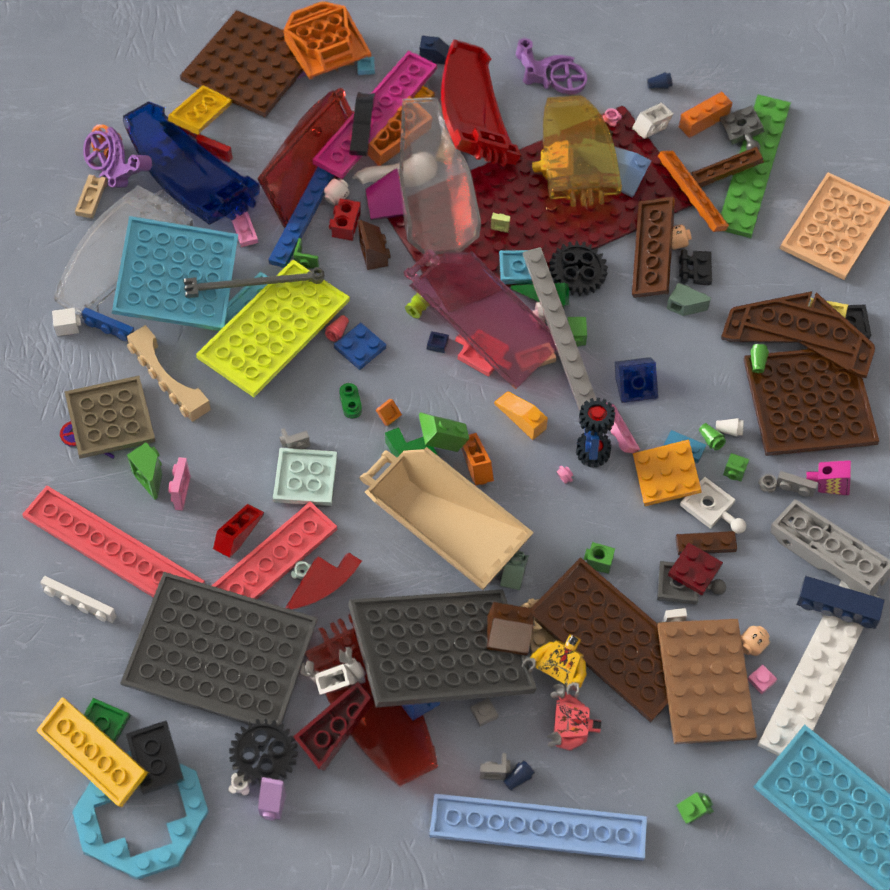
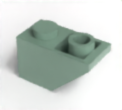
(687, 301)
(514, 571)

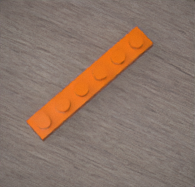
(693, 191)

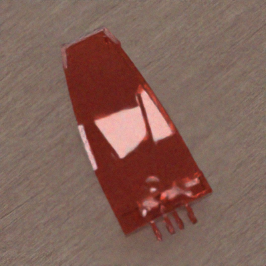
(385, 734)

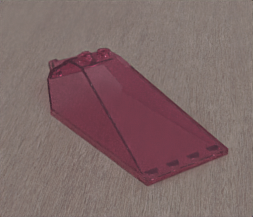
(483, 313)

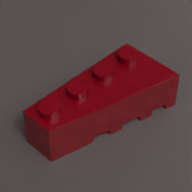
(334, 725)

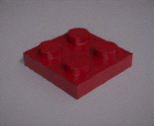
(695, 569)

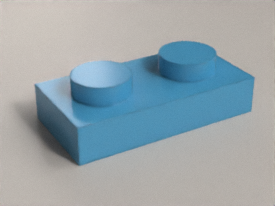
(696, 446)

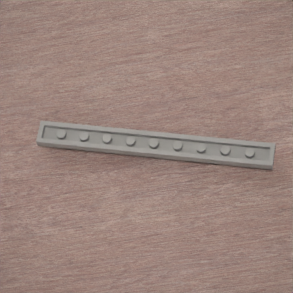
(559, 326)

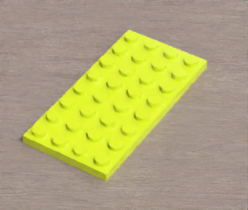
(272, 330)

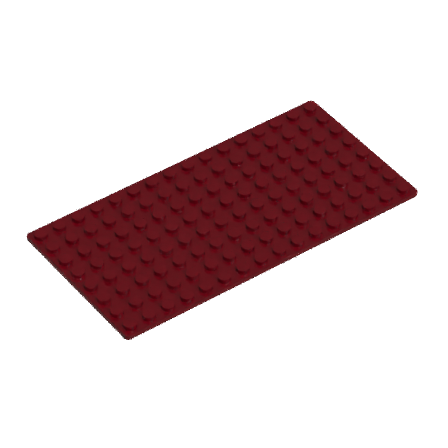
(552, 222)

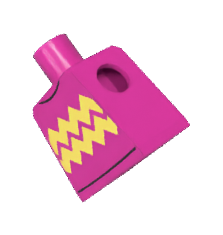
(832, 477)

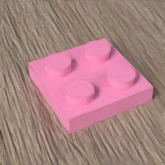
(180, 483)

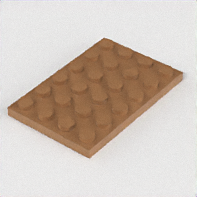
(706, 681)

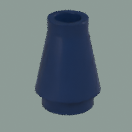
(660, 81)
(520, 774)

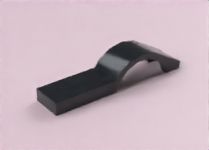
(362, 124)

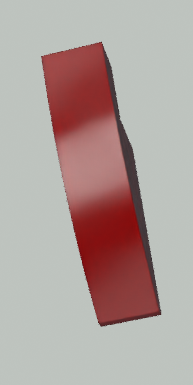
(322, 580)

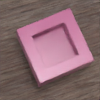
(762, 679)

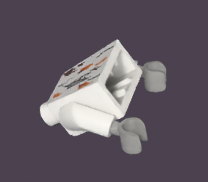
(339, 677)

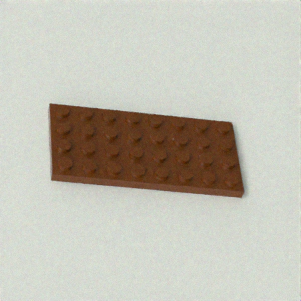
(615, 635)

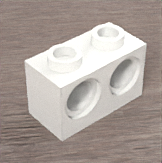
(652, 120)

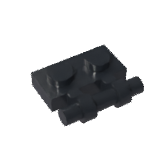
(701, 267)

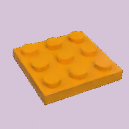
(667, 473)

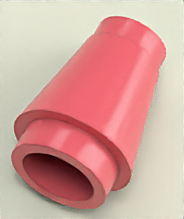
(336, 329)

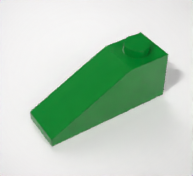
(529, 291)

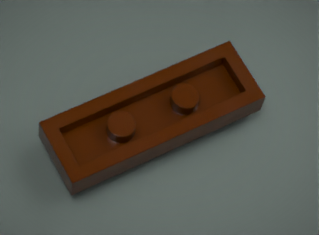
(708, 542)

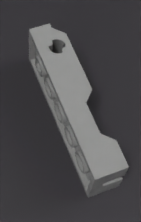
(831, 548)

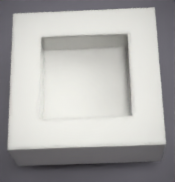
(675, 615)

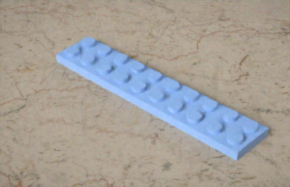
(538, 827)

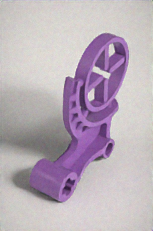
(536, 70)
(114, 166)

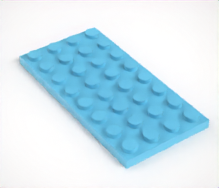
(833, 804)

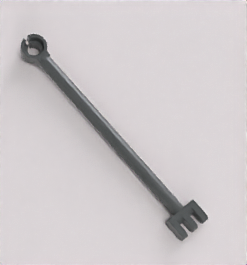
(193, 287)

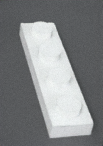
(83, 602)

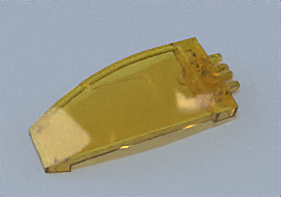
(578, 151)

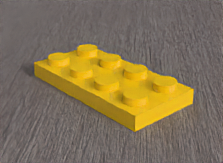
(199, 110)

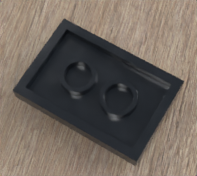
(156, 753)

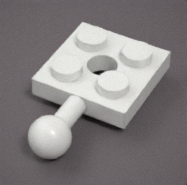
(711, 514)

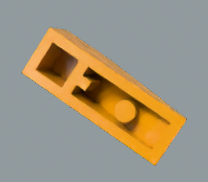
(523, 414)

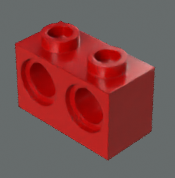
(345, 219)

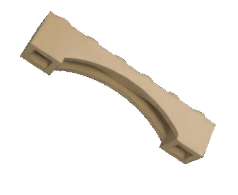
(191, 401)

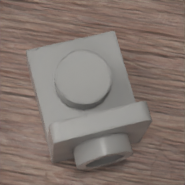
(495, 771)

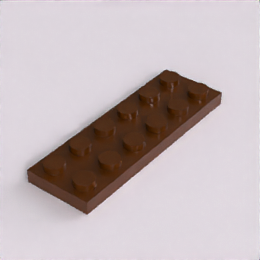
(653, 247)

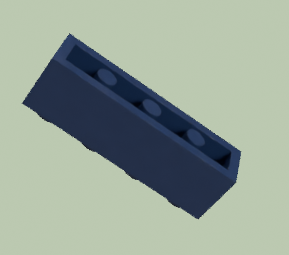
(840, 602)

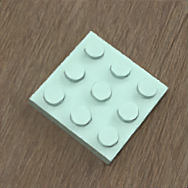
(305, 476)

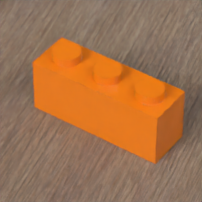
(705, 114)

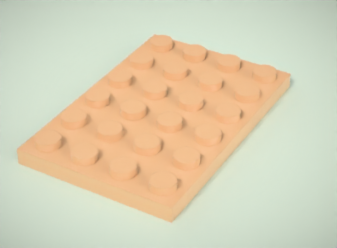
(835, 225)

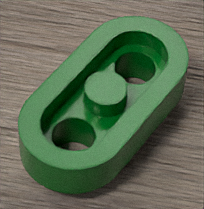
(350, 399)

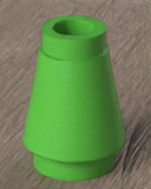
(759, 357)
(712, 437)

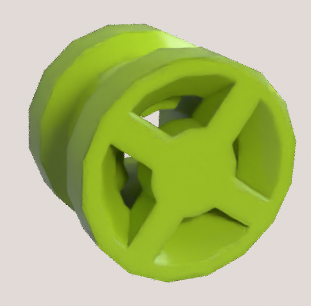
(415, 307)

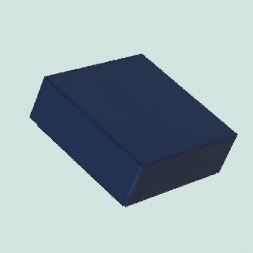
(437, 342)

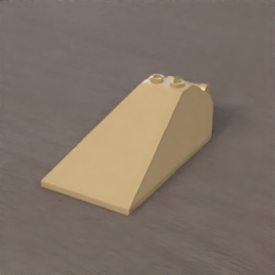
(447, 513)

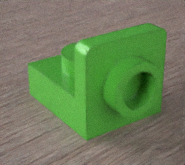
(735, 467)

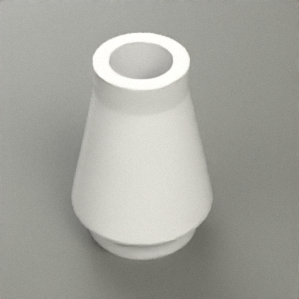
(731, 427)

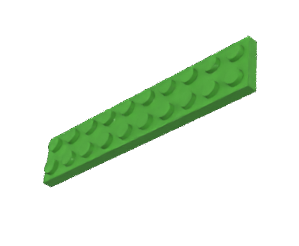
(749, 186)

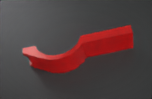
(216, 148)

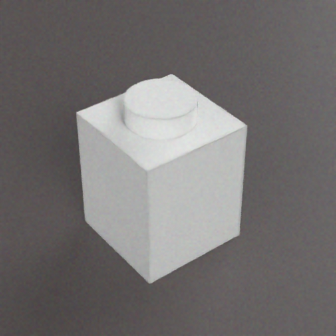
(66, 321)

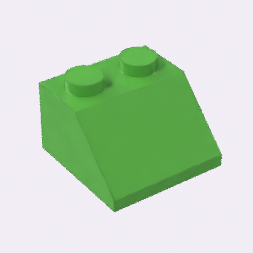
(443, 432)
(146, 468)

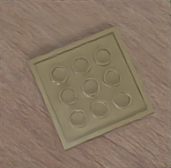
(109, 416)

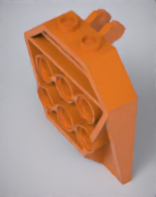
(324, 38)

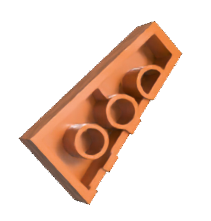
(387, 141)

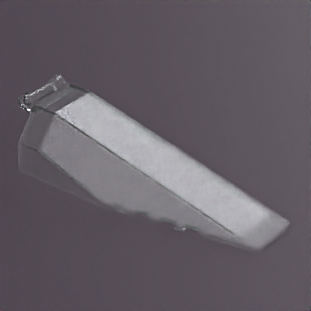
(434, 182)

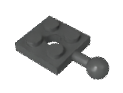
(739, 133)
(670, 592)

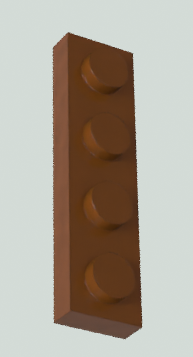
(728, 167)

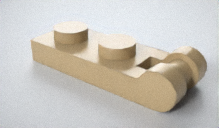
(90, 196)

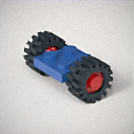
(595, 420)

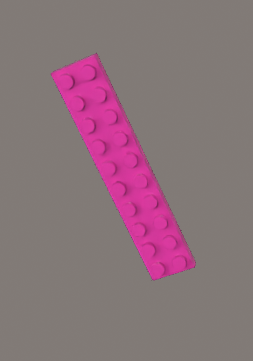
(399, 84)

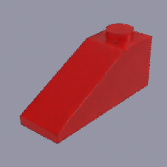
(236, 530)

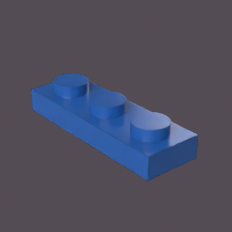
(106, 324)

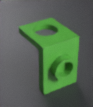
(305, 260)

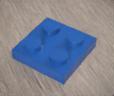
(360, 346)

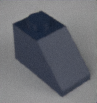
(433, 49)

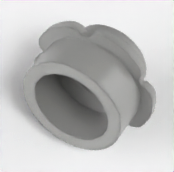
(768, 478)

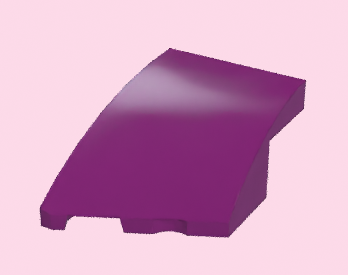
(385, 197)

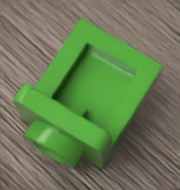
(695, 807)

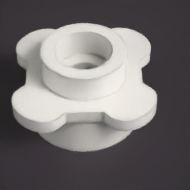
(244, 789)

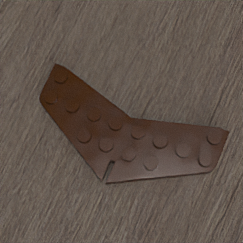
(815, 327)

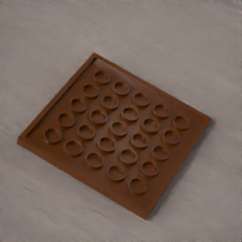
(246, 64)
(809, 404)

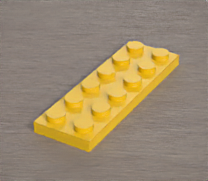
(92, 752)

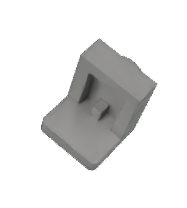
(296, 441)

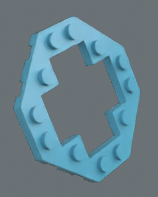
(151, 862)

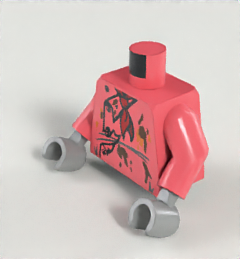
(571, 721)

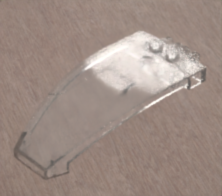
(97, 258)

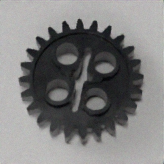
(578, 268)
(247, 743)

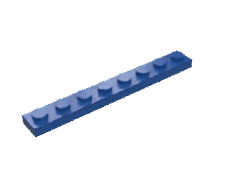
(300, 218)

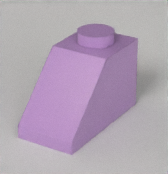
(271, 799)

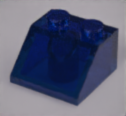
(636, 379)

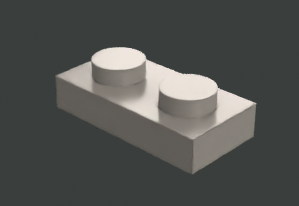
(797, 484)

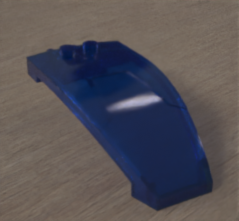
(187, 169)

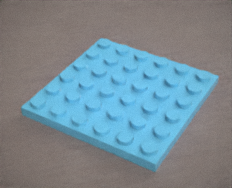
(159, 259)

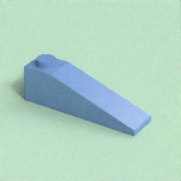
(631, 170)

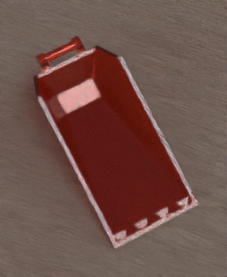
(292, 165)

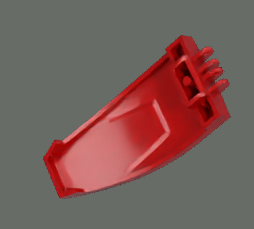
(471, 106)

